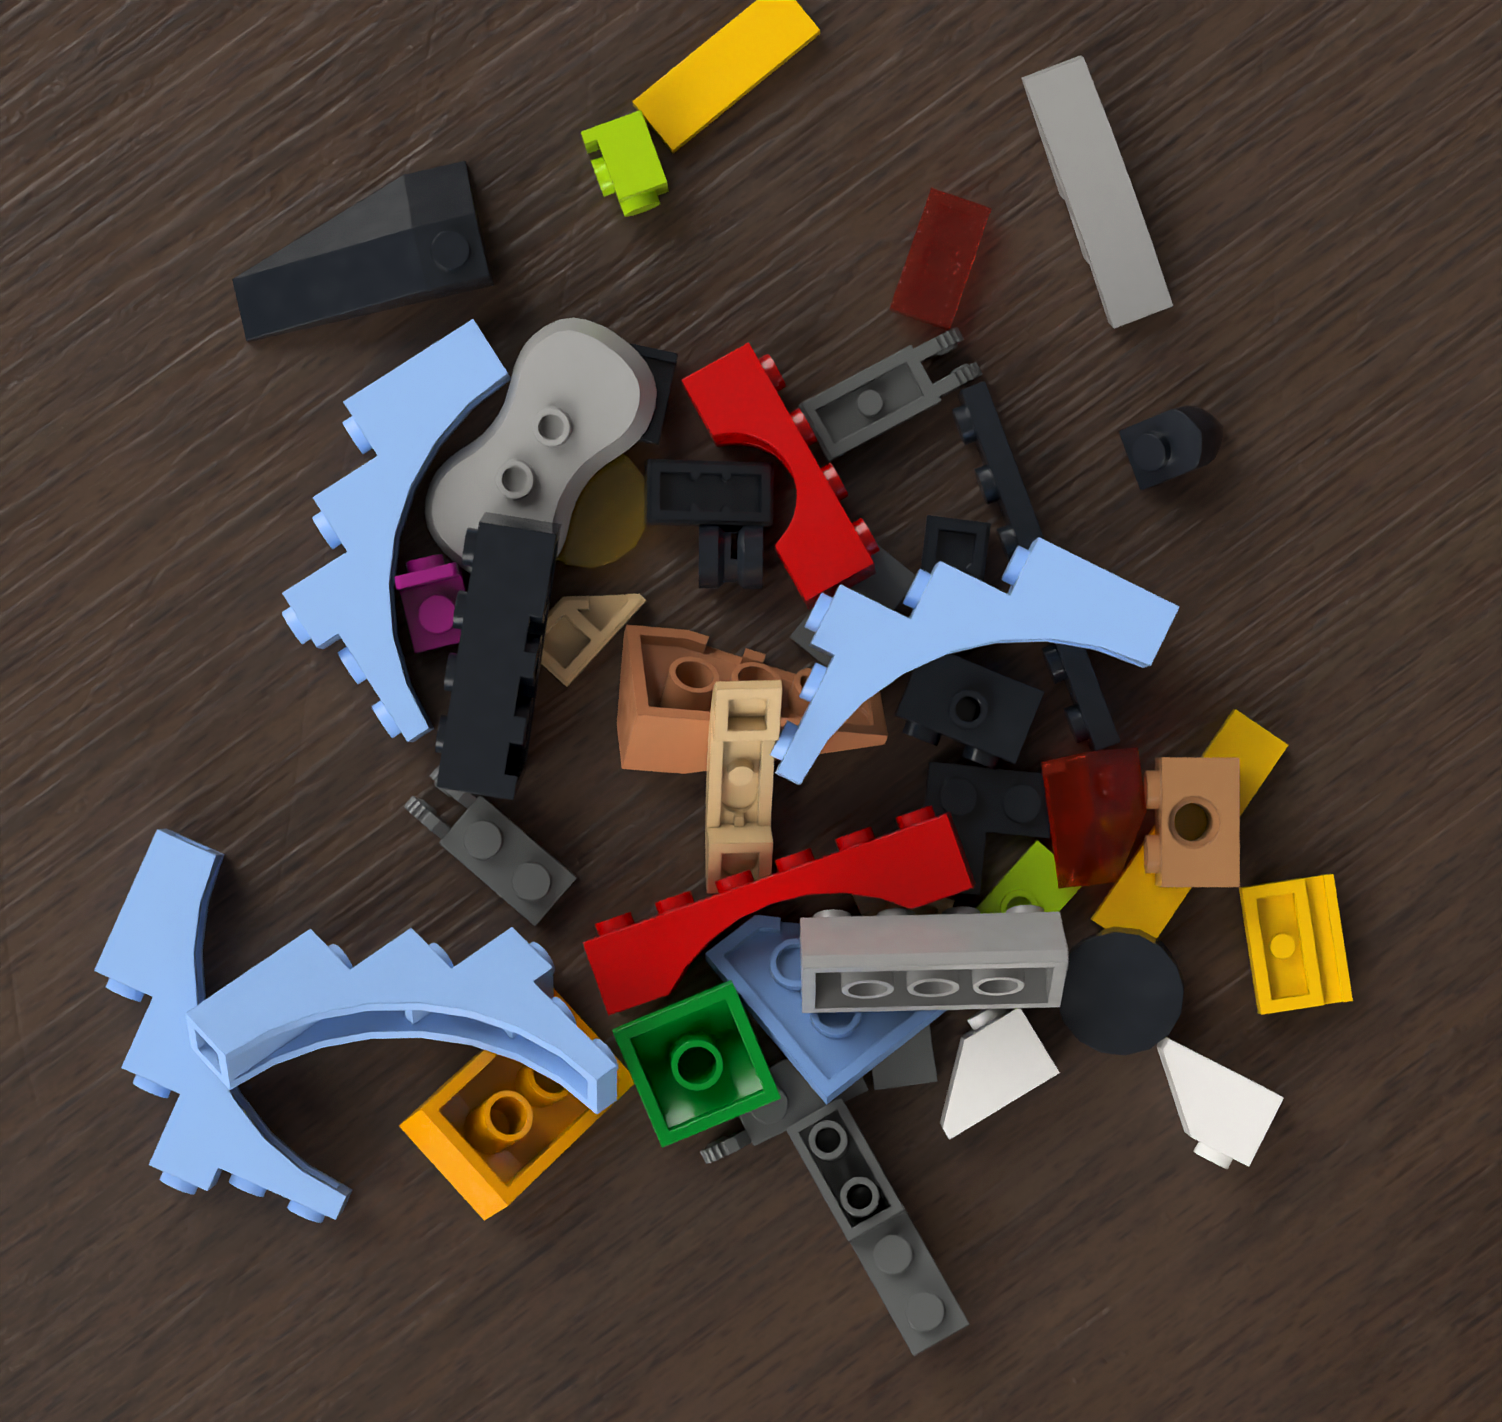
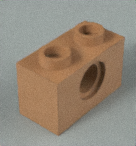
(1213, 856)

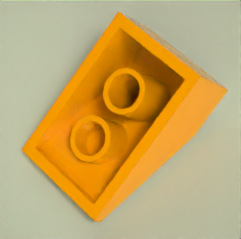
(500, 1126)

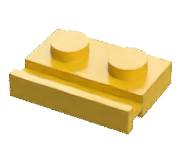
(1295, 944)

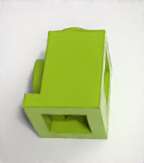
(627, 163)

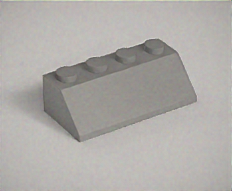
(932, 960)

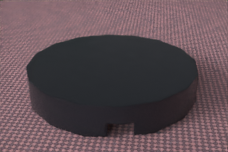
(1121, 991)

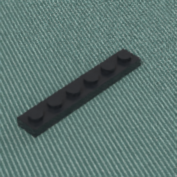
(1001, 482)

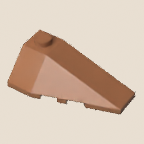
(669, 694)

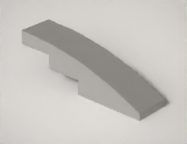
(1097, 191)

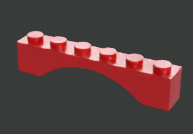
(905, 867)

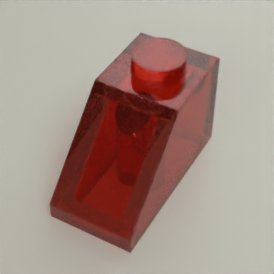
(1093, 813)

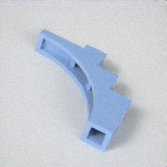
(353, 596)
(1049, 600)
(408, 989)
(211, 1128)

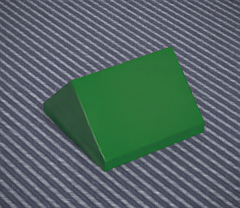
(697, 1063)

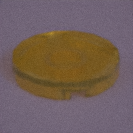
(606, 517)

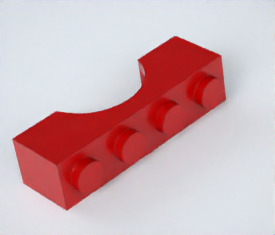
(742, 407)

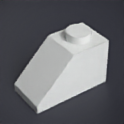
(993, 1067)
(1217, 1105)

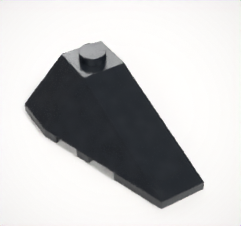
(383, 253)

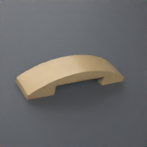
(740, 778)

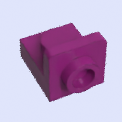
(430, 600)

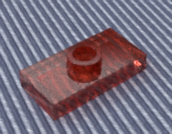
(940, 259)

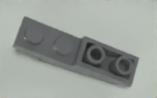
(877, 1226)

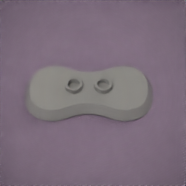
(568, 412)

